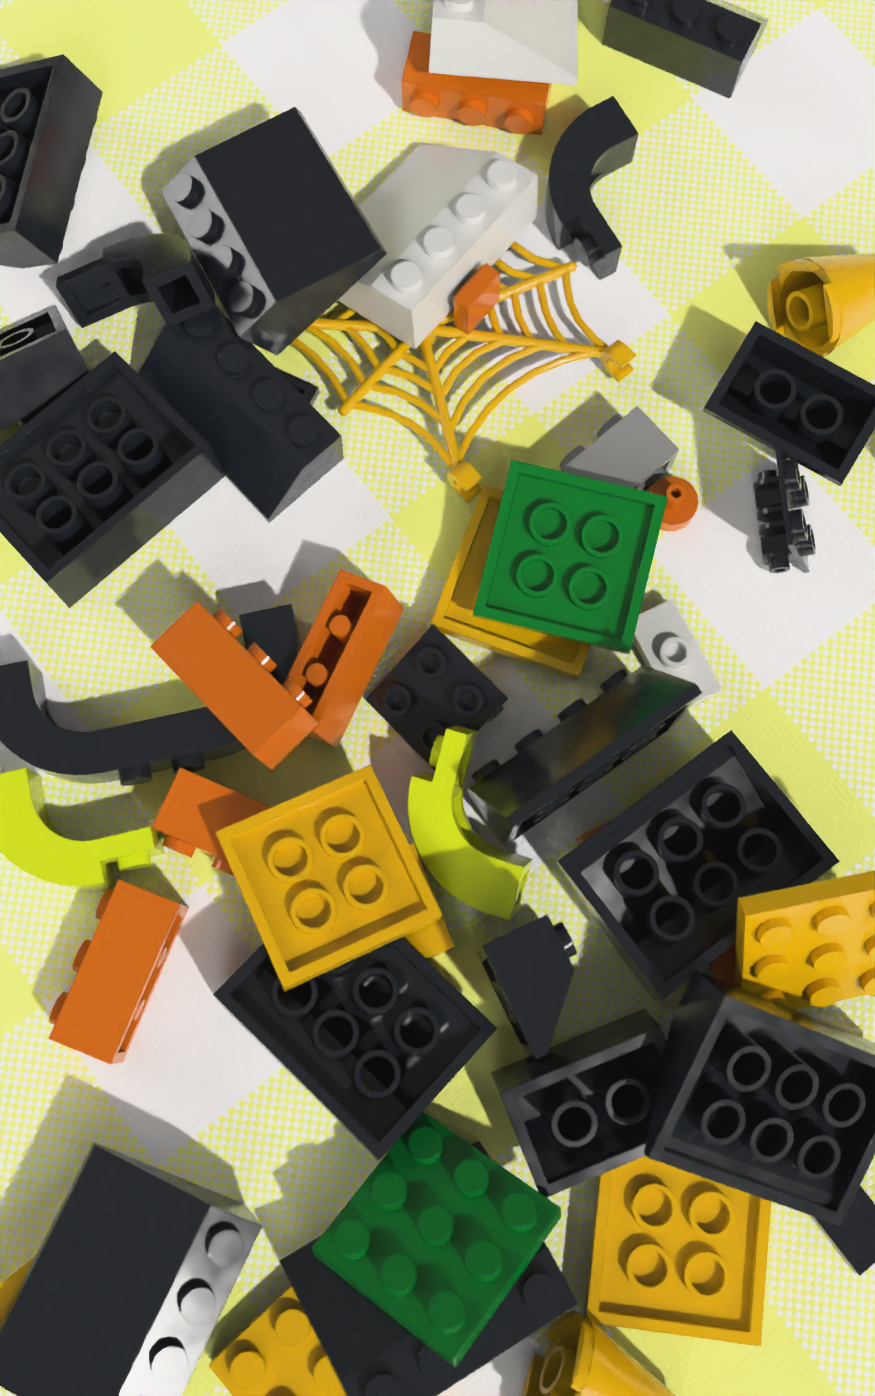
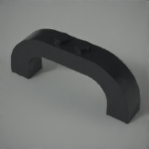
(140, 747)

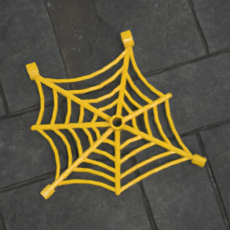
(462, 475)

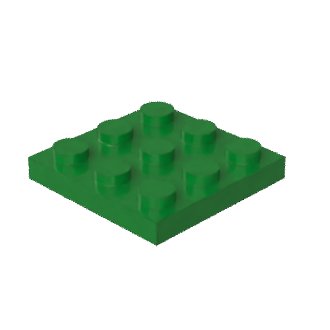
(570, 556)
(437, 1236)

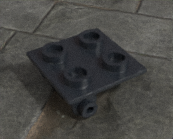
(780, 500)
(434, 691)

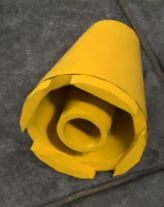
(823, 299)
(587, 1364)

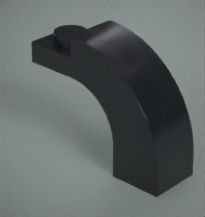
(586, 152)
(139, 272)

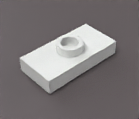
(670, 647)

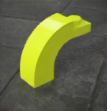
(448, 844)
(42, 851)

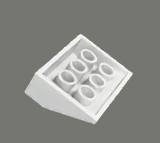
(506, 39)
(439, 224)

